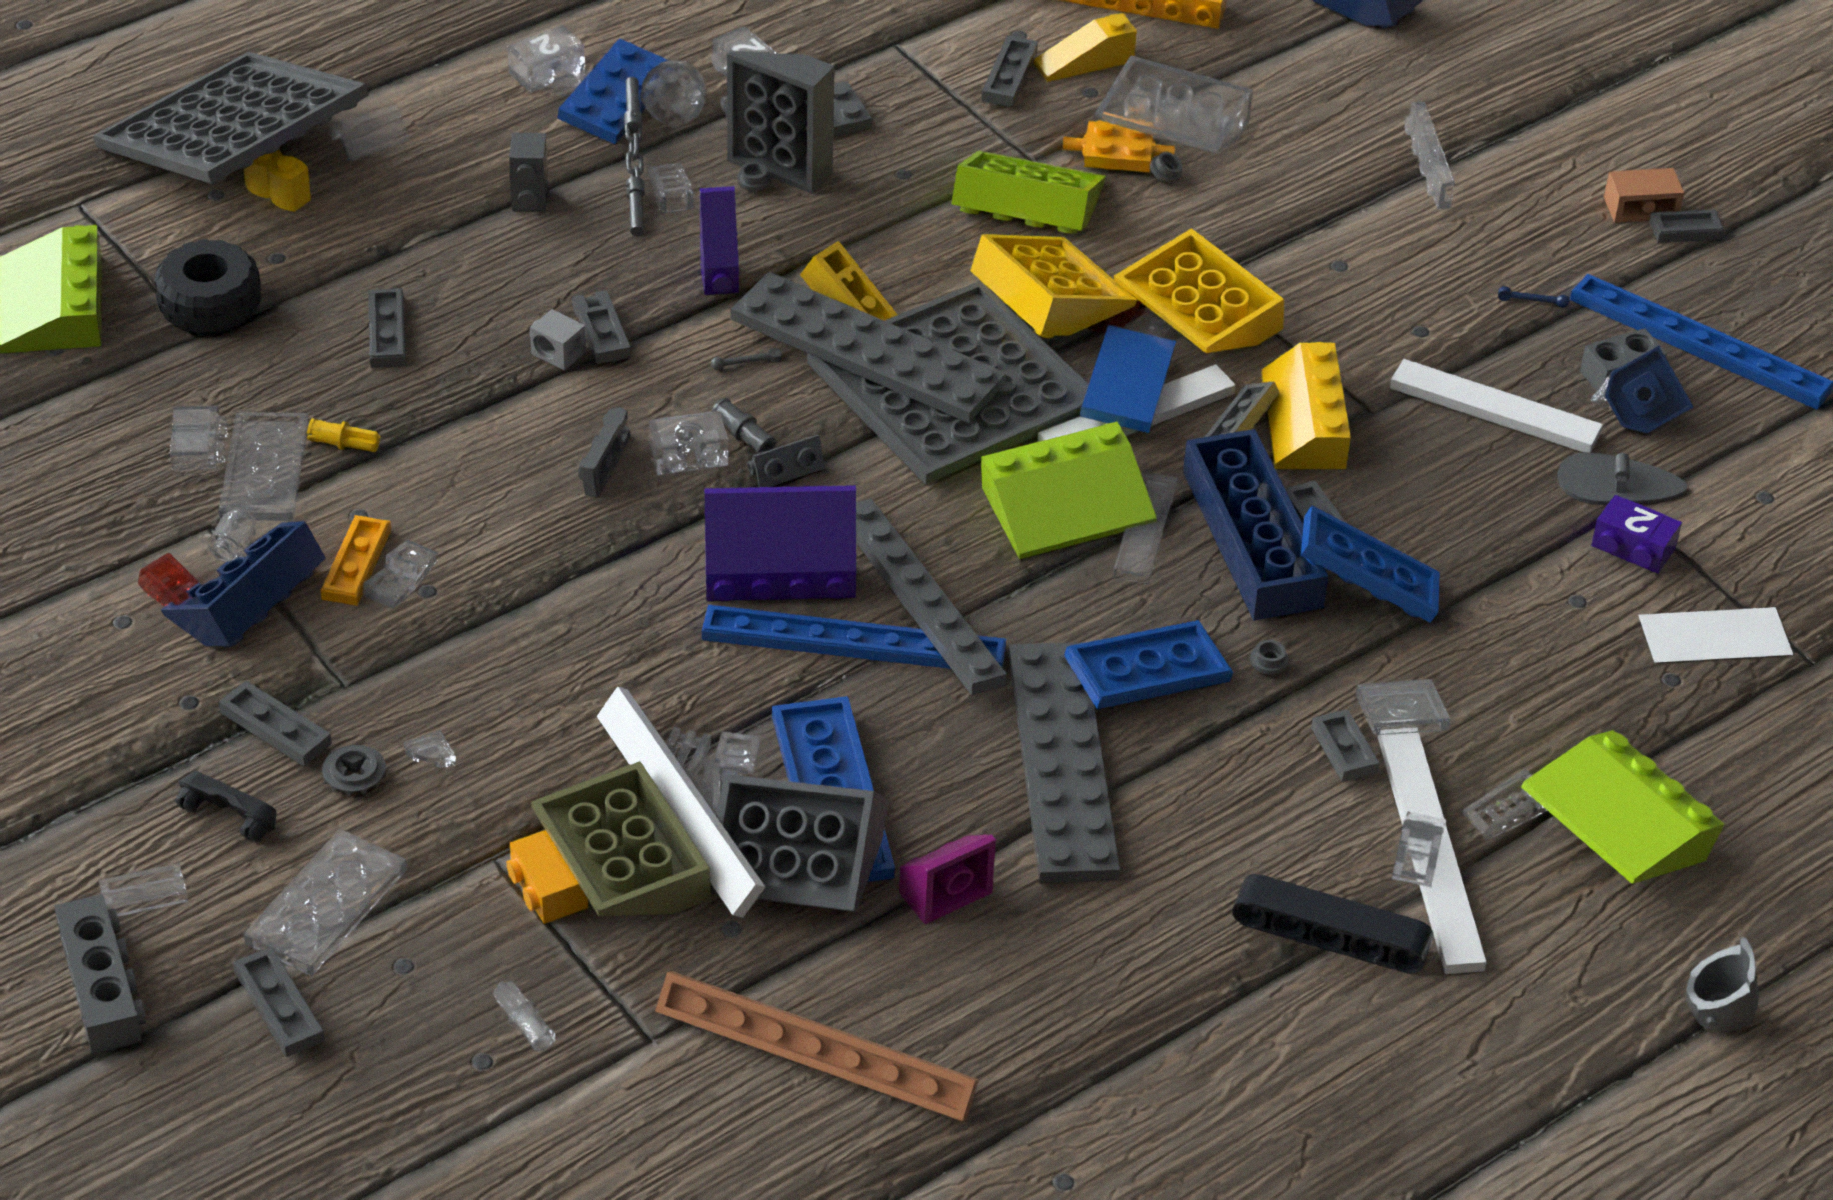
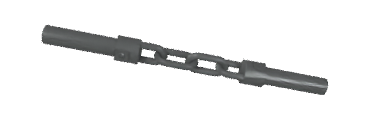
(635, 185)

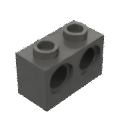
(1609, 354)

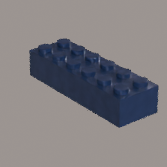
(1253, 524)

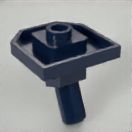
(1646, 392)

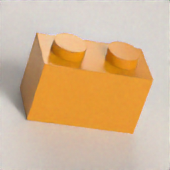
(545, 878)

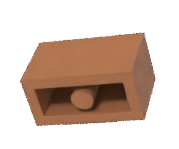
(1638, 193)

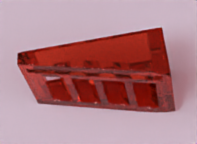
(166, 566)

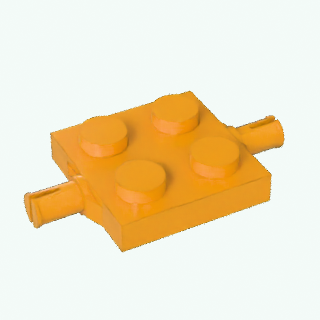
(1116, 147)

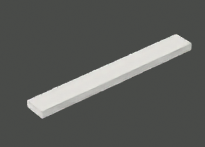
(640, 741)
(1446, 898)

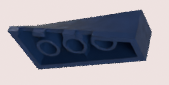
(248, 586)

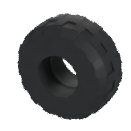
(207, 286)

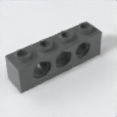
(98, 973)

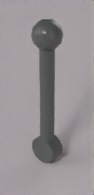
(773, 355)

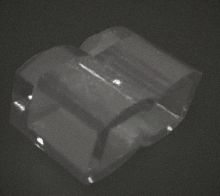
(196, 440)

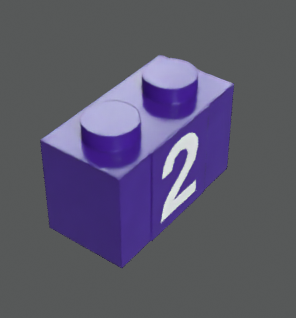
(1636, 533)

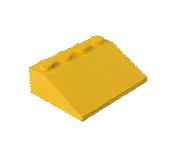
(1048, 283)
(1204, 294)

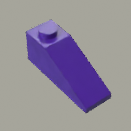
(719, 240)

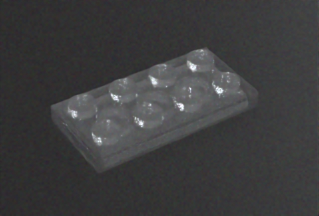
(325, 901)

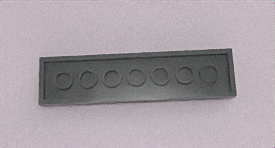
(869, 347)
(1062, 767)

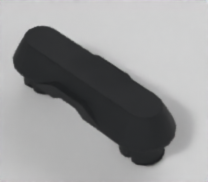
(199, 787)

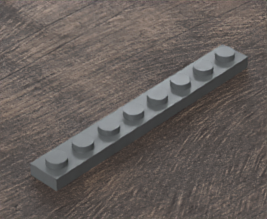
(926, 601)

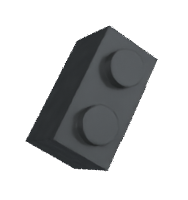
(528, 171)

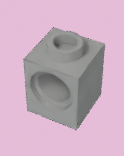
(557, 339)

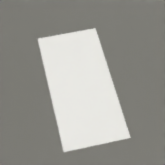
(1715, 634)

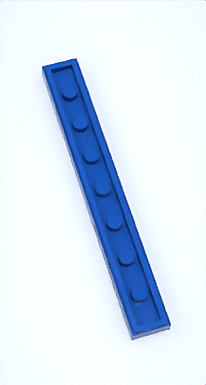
(1703, 341)
(829, 636)

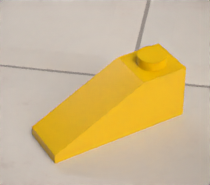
(1094, 47)
(840, 278)

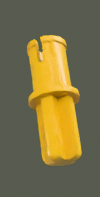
(343, 435)

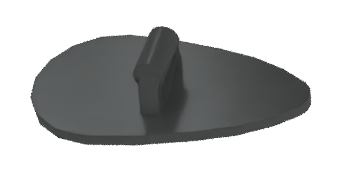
(1598, 477)

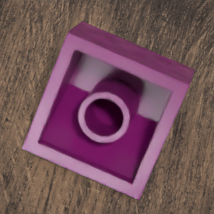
(949, 877)

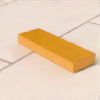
(355, 560)

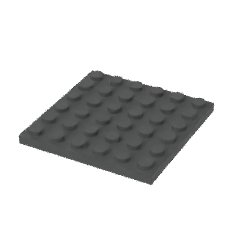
(231, 117)
(976, 323)

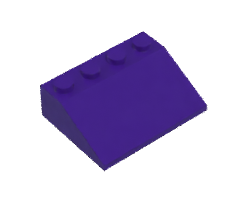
(780, 543)

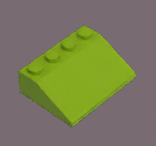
(1026, 191)
(52, 292)
(1066, 490)
(1625, 808)

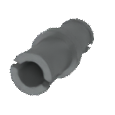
(744, 426)

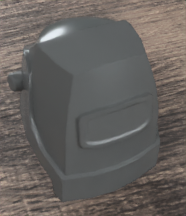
(1725, 989)

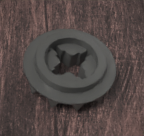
(354, 758)

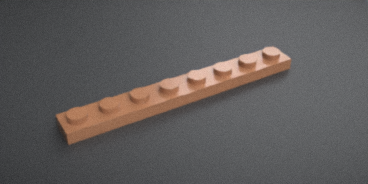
(817, 1045)

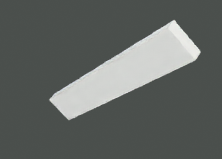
(1176, 399)
(1496, 406)

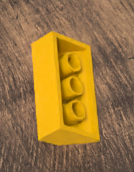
(1310, 412)

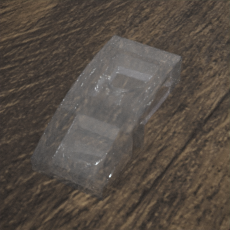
(402, 574)

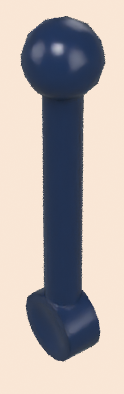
(1506, 293)

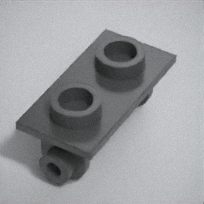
(787, 462)

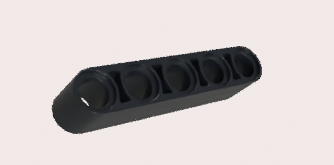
(1333, 923)

